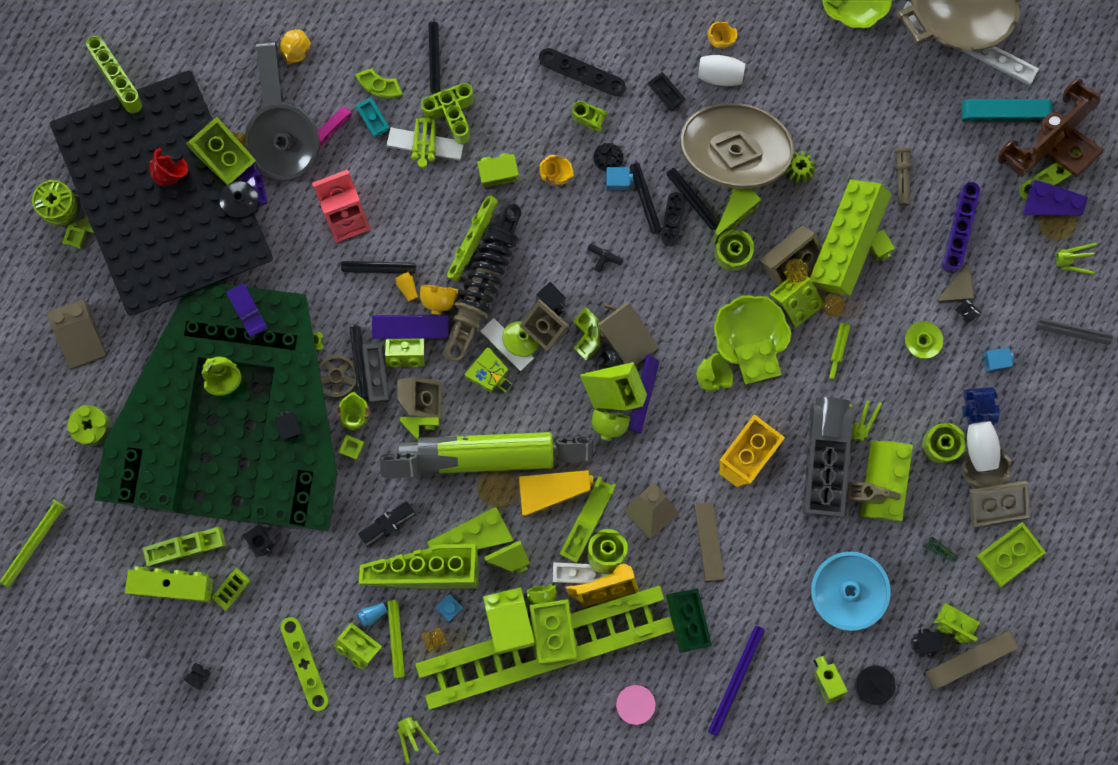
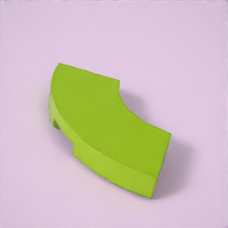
(379, 86)

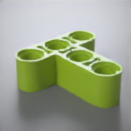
(451, 109)

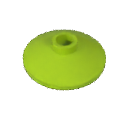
(930, 333)
(515, 344)

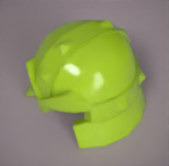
(714, 373)
(220, 376)

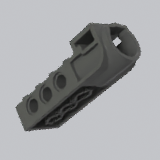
(828, 457)

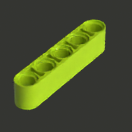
(114, 74)

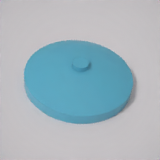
(850, 591)

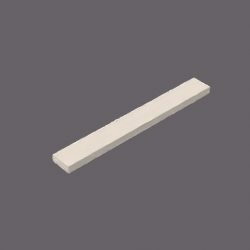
(998, 59)

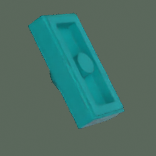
(372, 117)

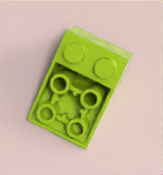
(615, 387)

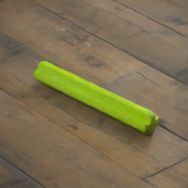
(396, 641)

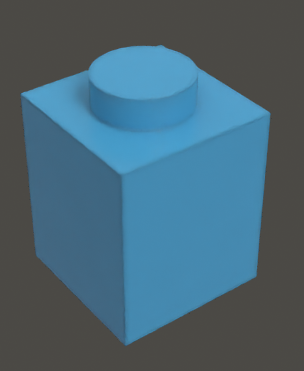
(618, 178)
(998, 360)

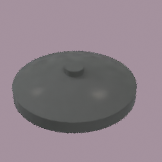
(282, 141)

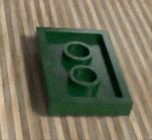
(688, 620)

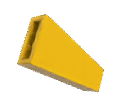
(548, 490)

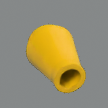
(406, 285)

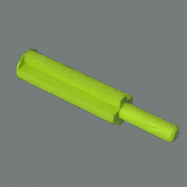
(839, 348)

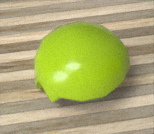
(547, 594)

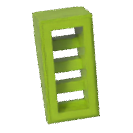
(246, 582)

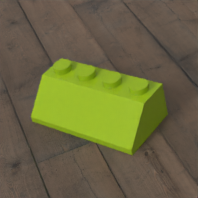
(888, 468)

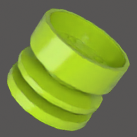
(63, 210)

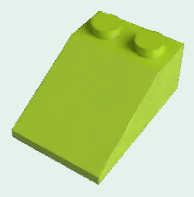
(221, 151)
(740, 206)
(508, 621)

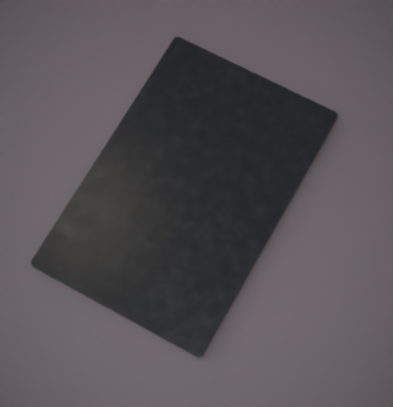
(153, 235)

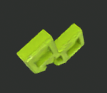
(77, 233)
(591, 340)

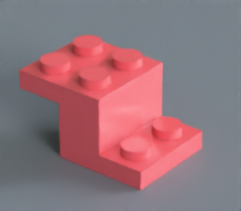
(341, 206)

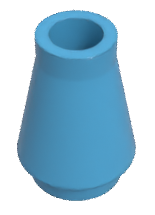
(371, 614)

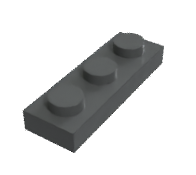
(375, 373)

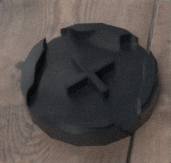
(875, 685)

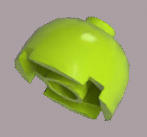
(609, 424)

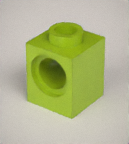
(881, 246)

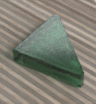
(938, 548)

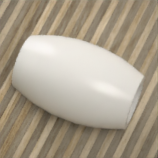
(721, 70)
(983, 446)

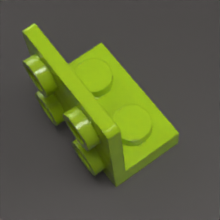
(798, 300)
(956, 623)

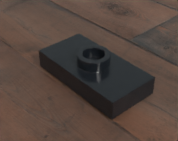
(666, 91)

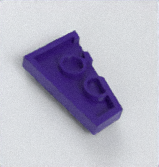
(1052, 200)

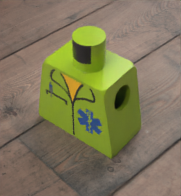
(489, 372)
(830, 689)

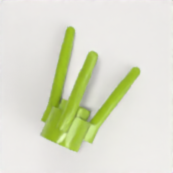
(1066, 257)
(858, 430)
(407, 728)

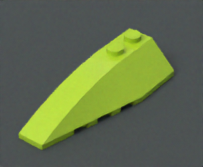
(432, 568)

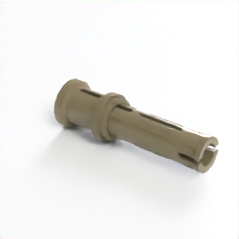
(903, 167)

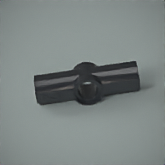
(386, 524)

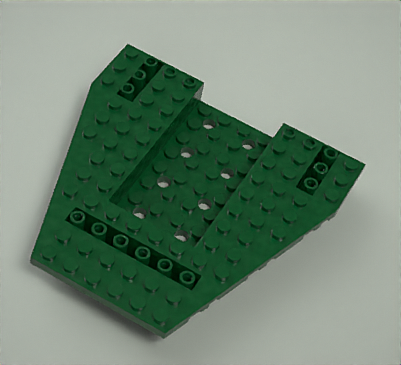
(163, 428)

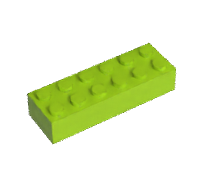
(850, 237)

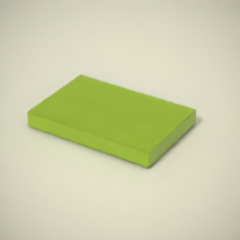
(1011, 554)
(553, 632)

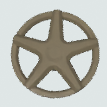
(337, 376)

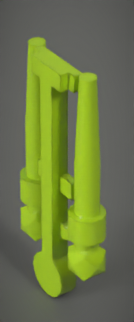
(422, 162)

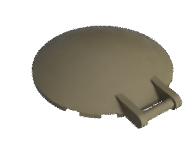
(962, 23)

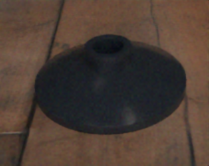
(242, 207)

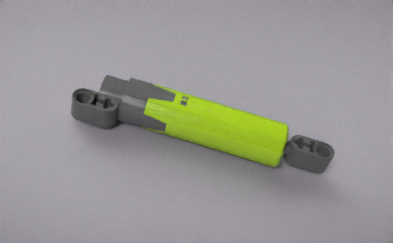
(483, 454)

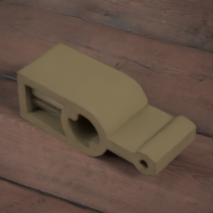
(869, 493)

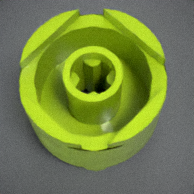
(737, 240)
(89, 415)
(953, 447)
(604, 541)

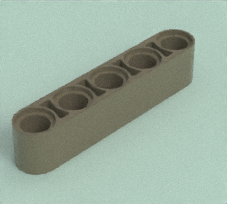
(972, 659)

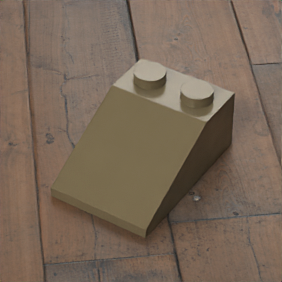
(77, 333)

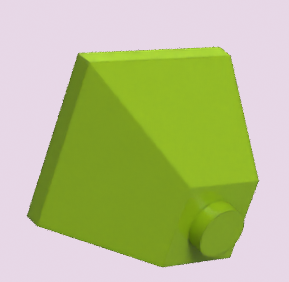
(511, 558)

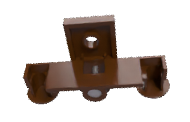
(1059, 137)

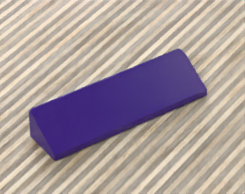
(410, 326)
(648, 378)

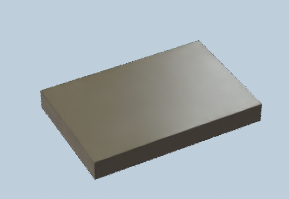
(628, 335)
(999, 503)

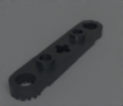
(594, 78)

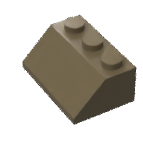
(799, 245)

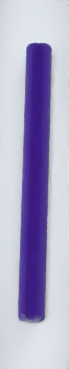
(736, 681)

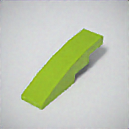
(184, 546)

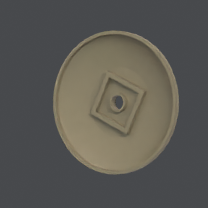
(758, 136)

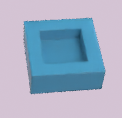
(449, 607)

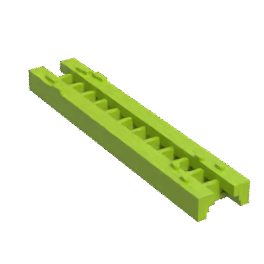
(523, 671)

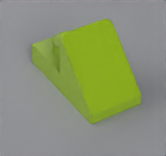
(413, 424)

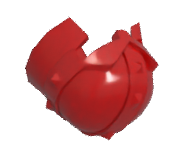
(164, 170)

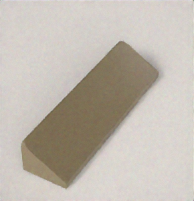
(708, 541)

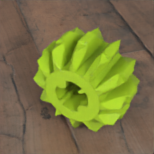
(806, 172)

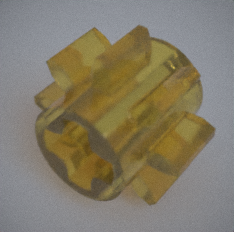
(796, 270)
(834, 305)

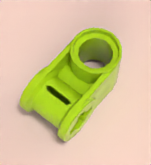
(590, 116)

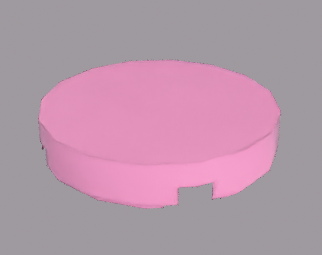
(635, 704)

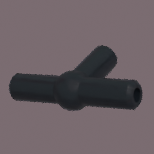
(604, 256)

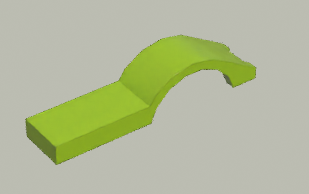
(587, 520)

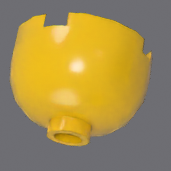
(438, 298)

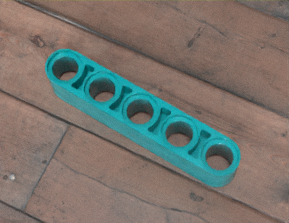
(1006, 109)

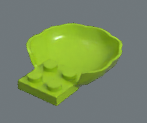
(857, 12)
(751, 335)

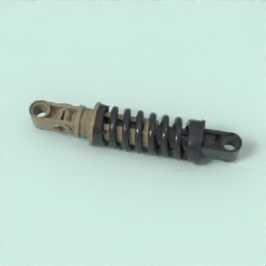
(482, 279)

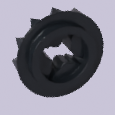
(600, 160)

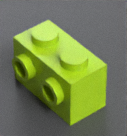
(498, 170)

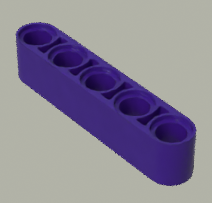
(964, 219)

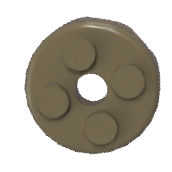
(982, 479)

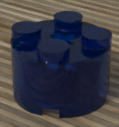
(980, 405)

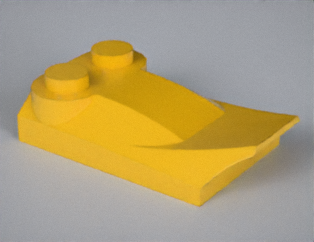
(749, 452)
(607, 588)

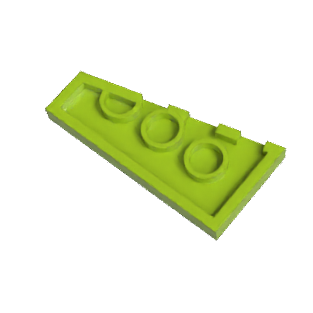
(484, 531)

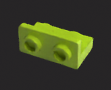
(405, 352)
(357, 646)

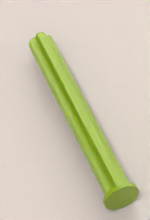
(32, 543)

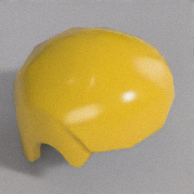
(723, 30)

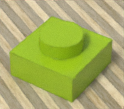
(351, 447)

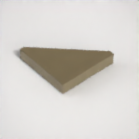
(959, 288)

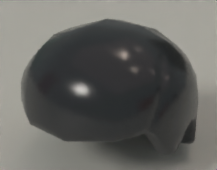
(611, 359)

